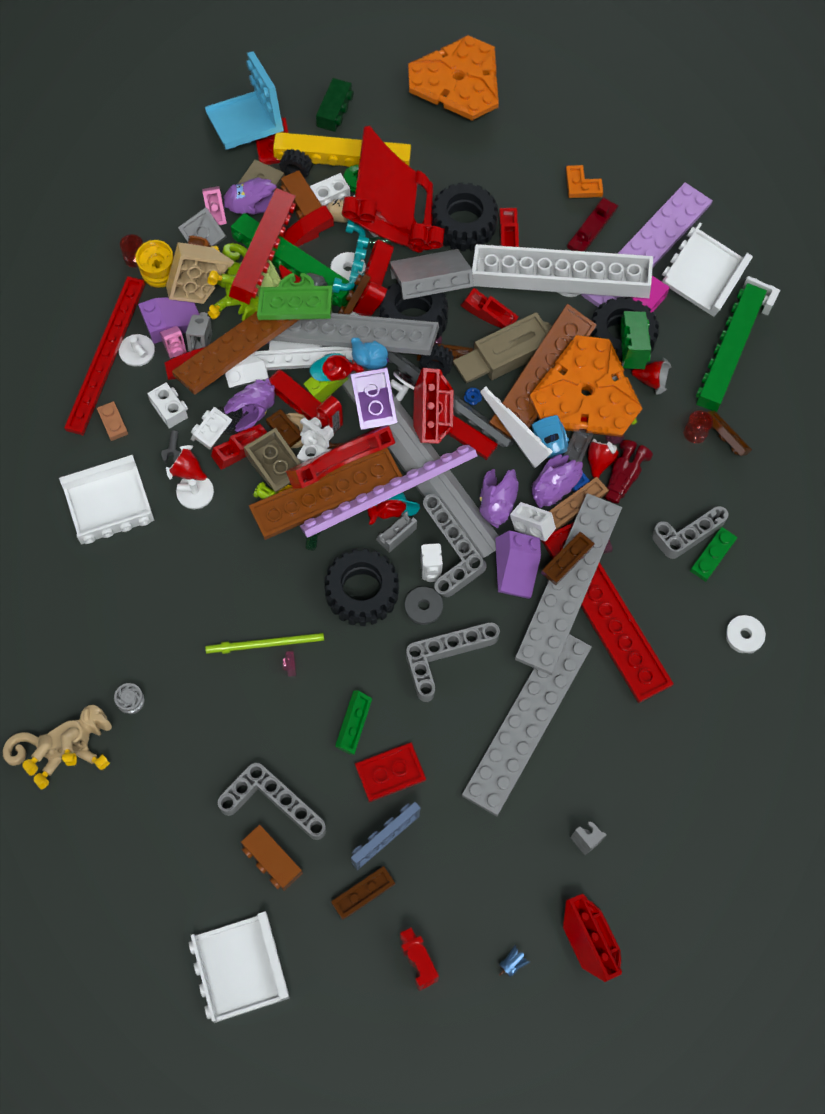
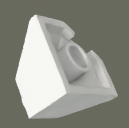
(247, 372)

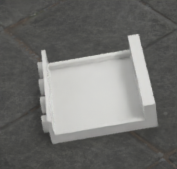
(704, 271)
(106, 499)
(239, 968)

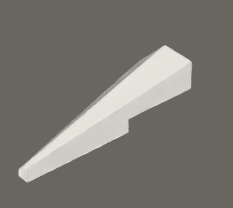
(526, 440)

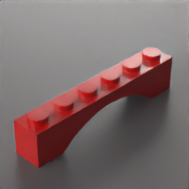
(323, 464)

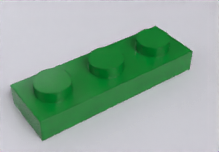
(713, 554)
(353, 722)

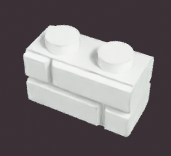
(431, 562)

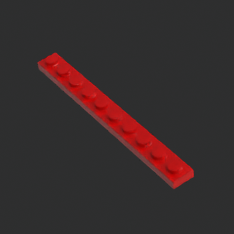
(104, 356)

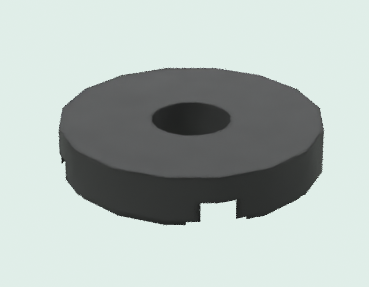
(427, 595)

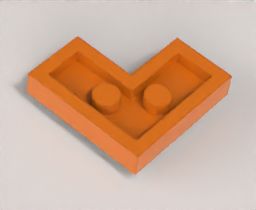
(579, 186)

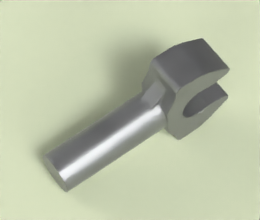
(172, 448)

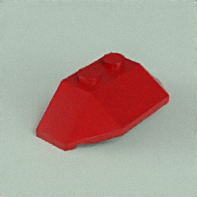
(432, 406)
(592, 938)

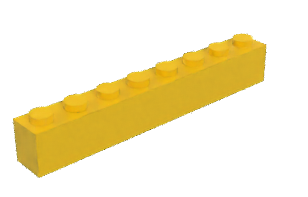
(330, 149)

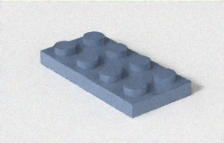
(378, 840)

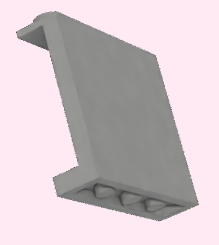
(432, 273)

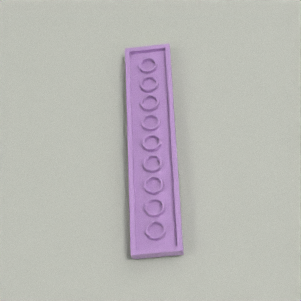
(663, 229)

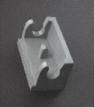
(397, 532)
(586, 840)

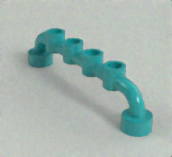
(357, 263)

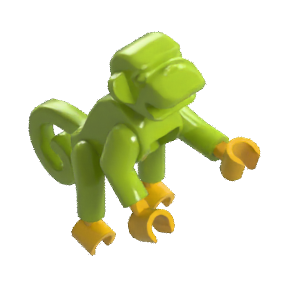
(226, 281)

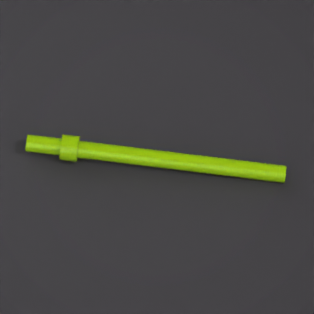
(226, 647)

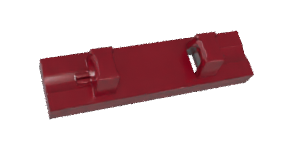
(592, 226)

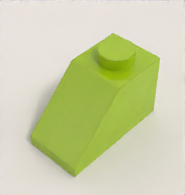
(323, 389)

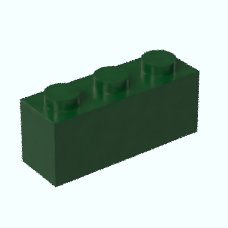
(334, 105)

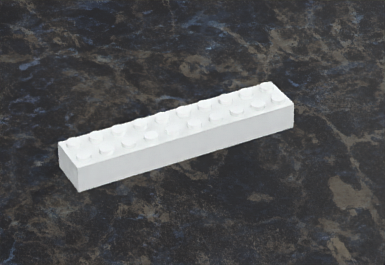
(562, 271)

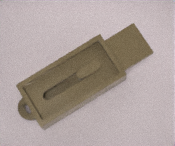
(503, 349)

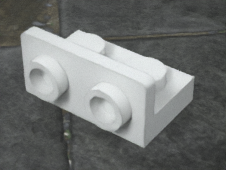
(211, 428)

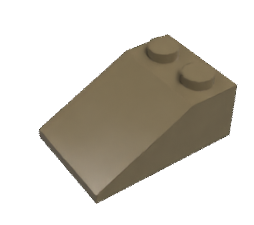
(272, 458)

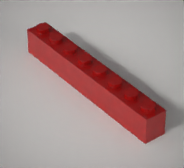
(262, 247)

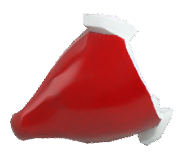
(601, 456)
(186, 466)

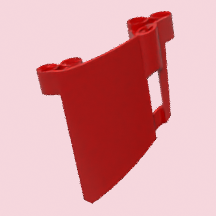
(388, 197)

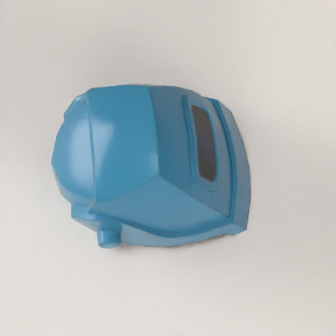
(552, 434)

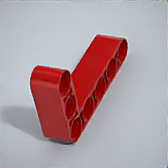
(374, 291)

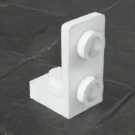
(770, 296)

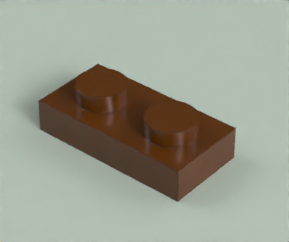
(285, 427)

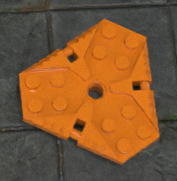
(463, 76)
(589, 367)

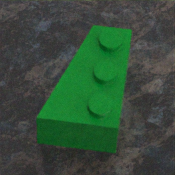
(635, 340)

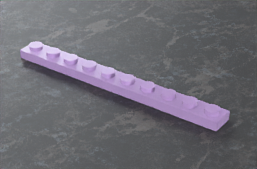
(382, 493)

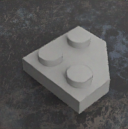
(204, 226)

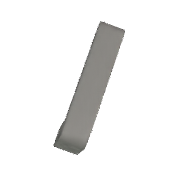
(457, 543)
(444, 651)
(275, 797)

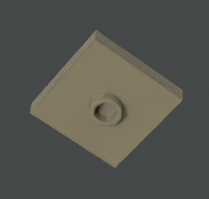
(262, 171)

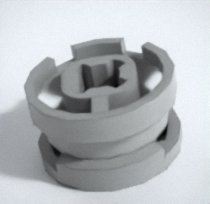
(129, 699)

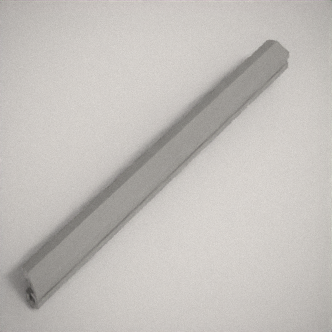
(413, 455)

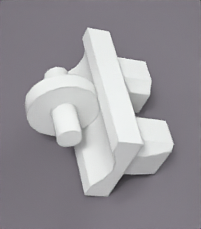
(314, 434)

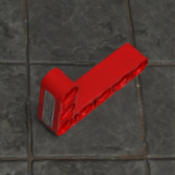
(304, 403)

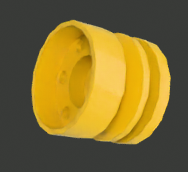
(155, 262)

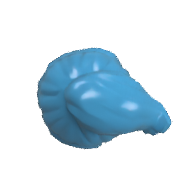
(370, 354)

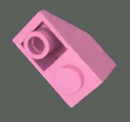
(173, 341)

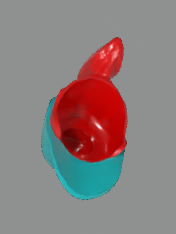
(333, 367)
(393, 507)

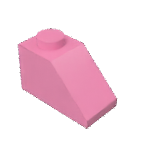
(214, 203)

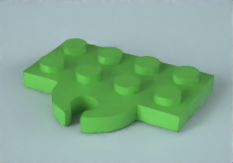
(295, 300)

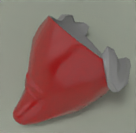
(654, 375)

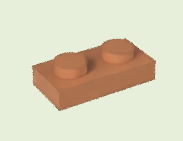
(112, 421)

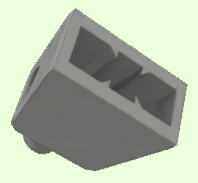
(199, 327)

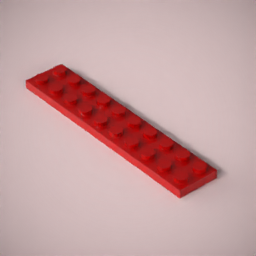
(618, 630)

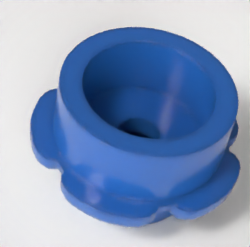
(472, 392)

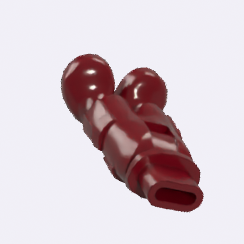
(624, 472)

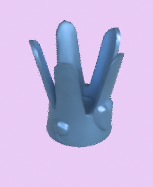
(513, 962)

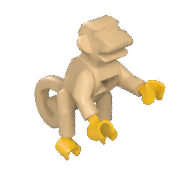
(65, 740)

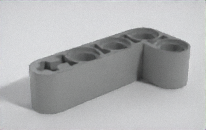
(693, 530)

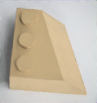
(191, 271)

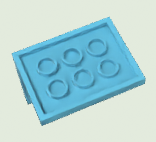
(248, 115)

